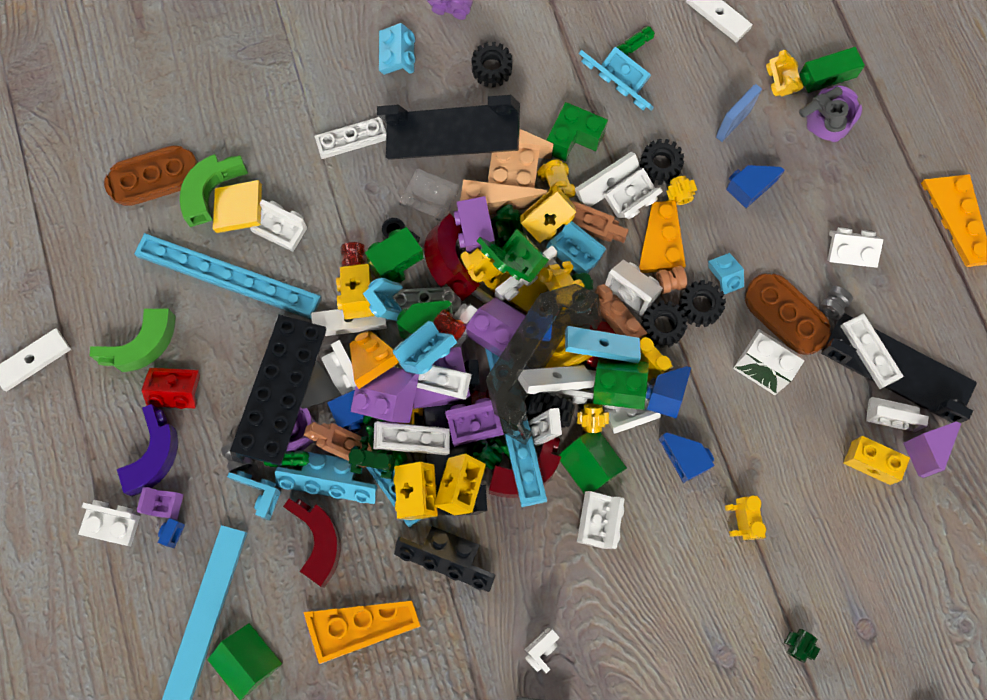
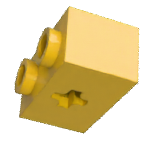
(554, 203)
(352, 285)
(876, 460)
(460, 484)
(415, 491)

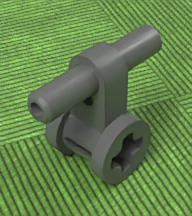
(834, 111)

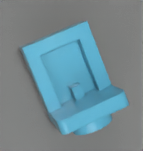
(728, 272)

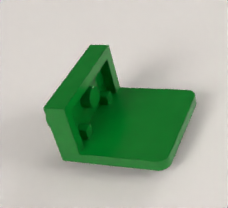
(517, 256)

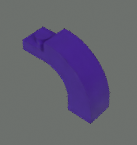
(157, 459)

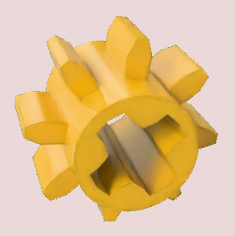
(681, 190)
(592, 418)

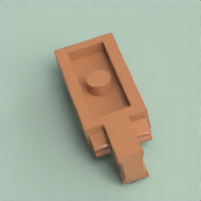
(598, 223)
(617, 314)
(334, 439)

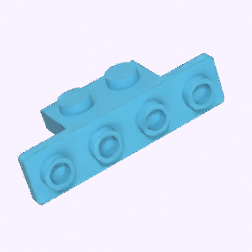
(624, 72)
(326, 477)

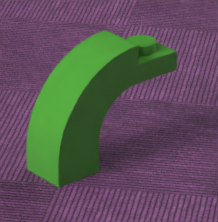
(200, 183)
(148, 345)

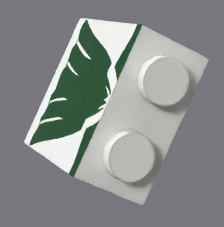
(768, 362)

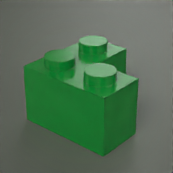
(578, 127)
(394, 255)

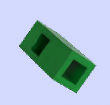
(831, 69)

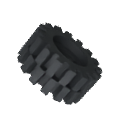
(491, 53)
(668, 151)
(712, 294)
(671, 312)
(542, 402)

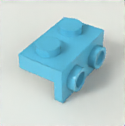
(396, 49)
(578, 247)
(381, 298)
(423, 348)

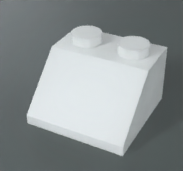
(633, 287)

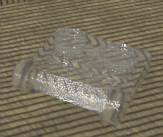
(430, 188)

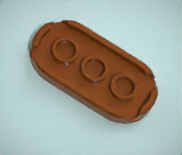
(149, 175)
(787, 313)

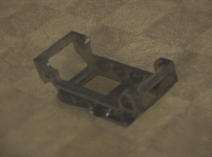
(529, 351)

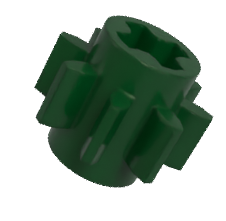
(488, 453)
(802, 645)

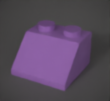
(475, 223)
(494, 325)
(387, 396)
(427, 398)

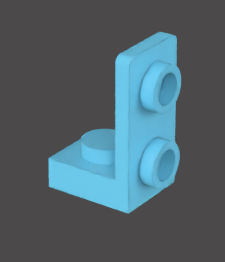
(265, 503)

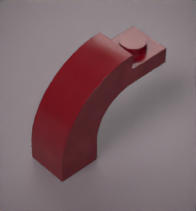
(443, 260)
(503, 479)
(327, 546)

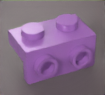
(473, 422)

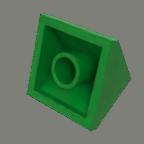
(591, 462)
(244, 661)

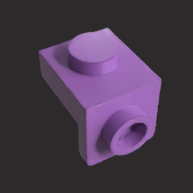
(160, 503)

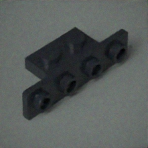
(448, 556)

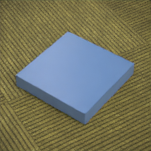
(738, 112)

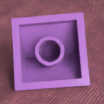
(932, 449)

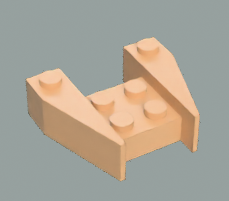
(512, 176)

